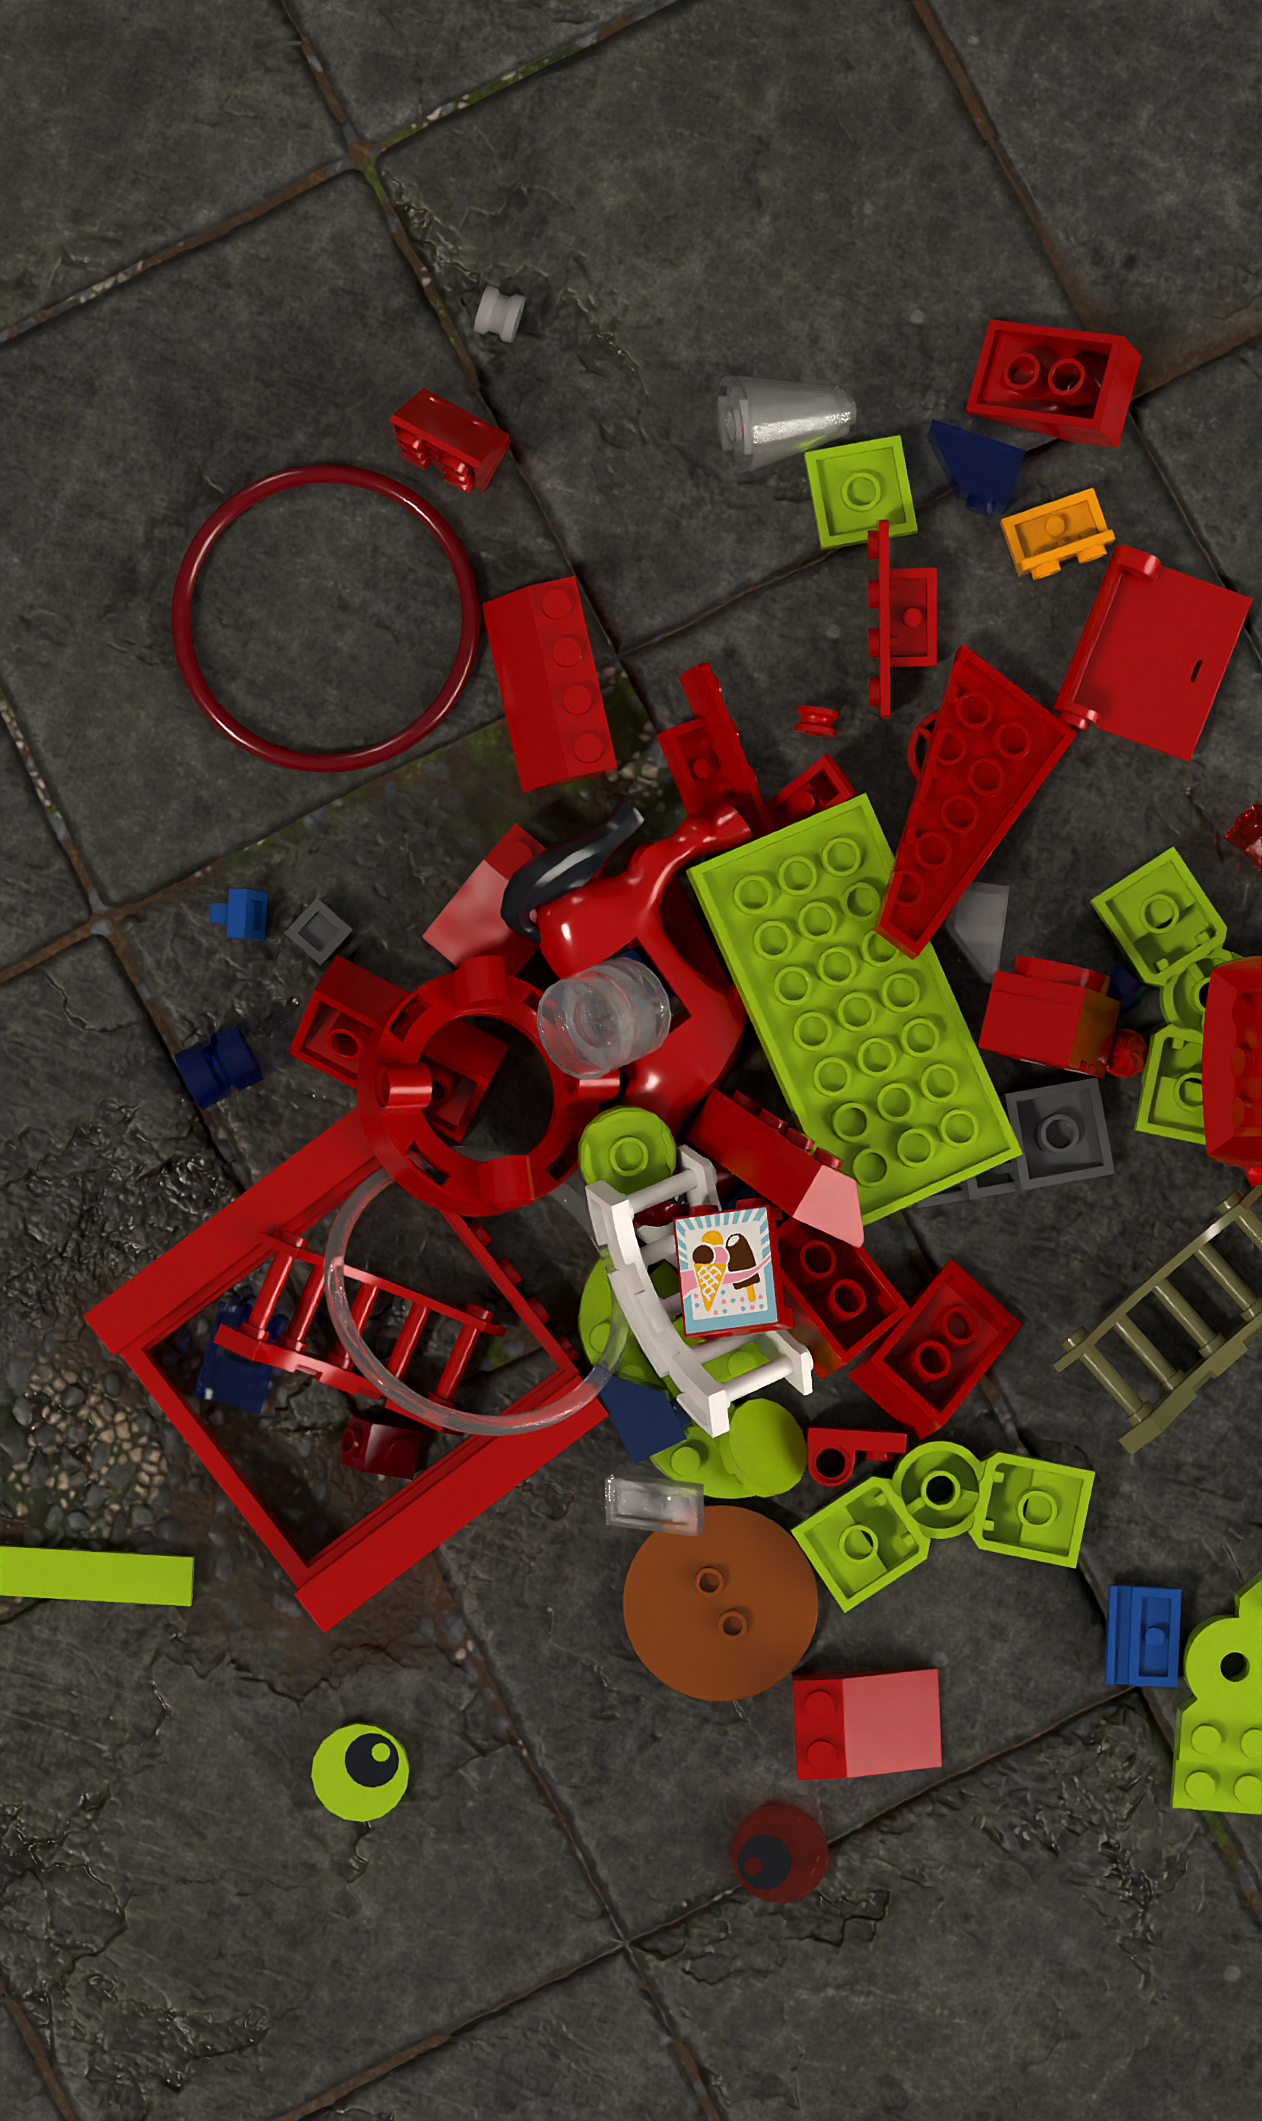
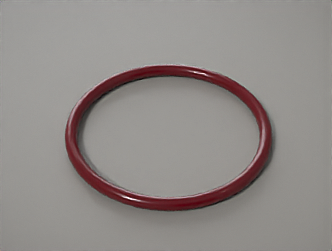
(316, 761)

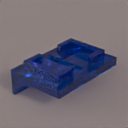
(233, 1380)

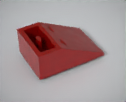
(449, 439)

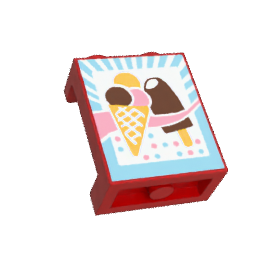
(730, 1271)

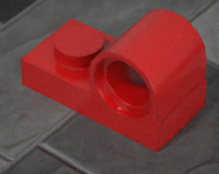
(877, 1444)

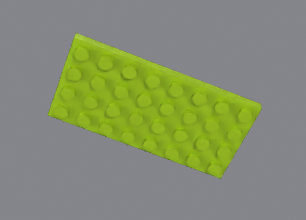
(846, 1019)

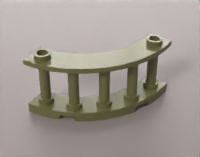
(1218, 1351)

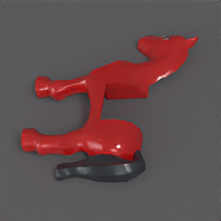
(595, 914)

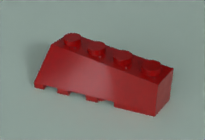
(779, 1163)

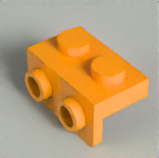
(1056, 534)

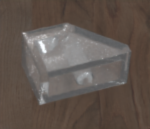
(977, 927)

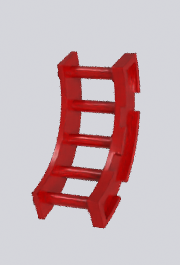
(337, 1367)

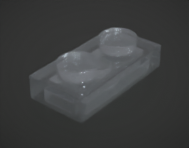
(654, 1504)

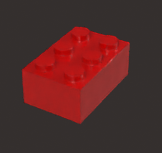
(835, 1295)

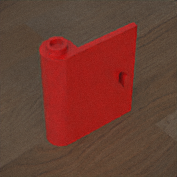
(1142, 650)

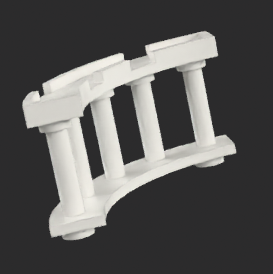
(651, 1315)

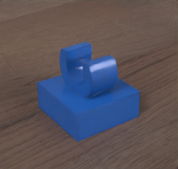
(243, 914)

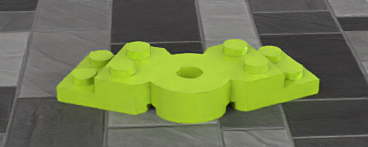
(1170, 943)
(886, 1523)
(1221, 1724)

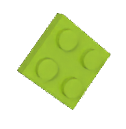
(856, 487)

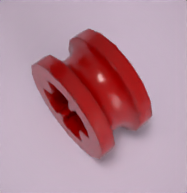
(816, 721)

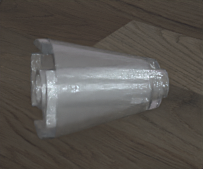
(778, 419)

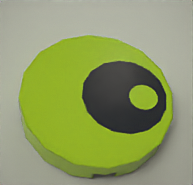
(360, 1771)

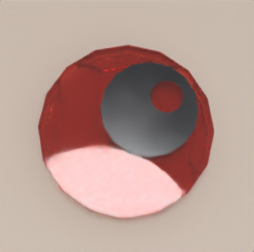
(779, 1852)

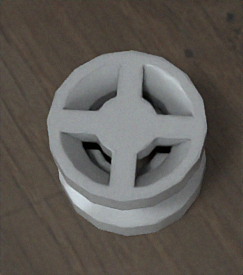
(499, 313)

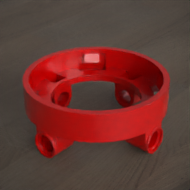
(396, 1088)

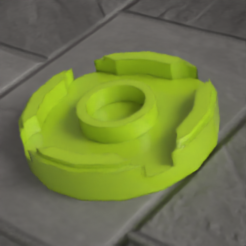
(626, 1149)
(764, 1448)

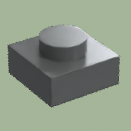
(319, 932)

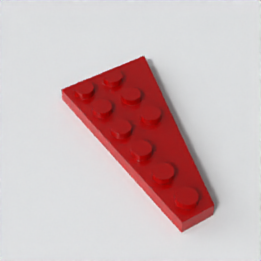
(975, 780)

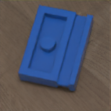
(1142, 1635)

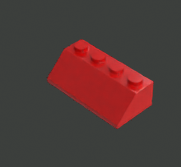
(549, 685)
(347, 1009)

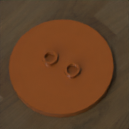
(723, 1607)

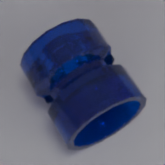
(219, 1066)

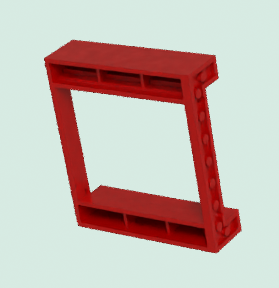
(429, 1505)

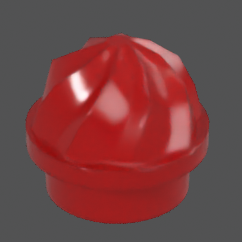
(1127, 1053)

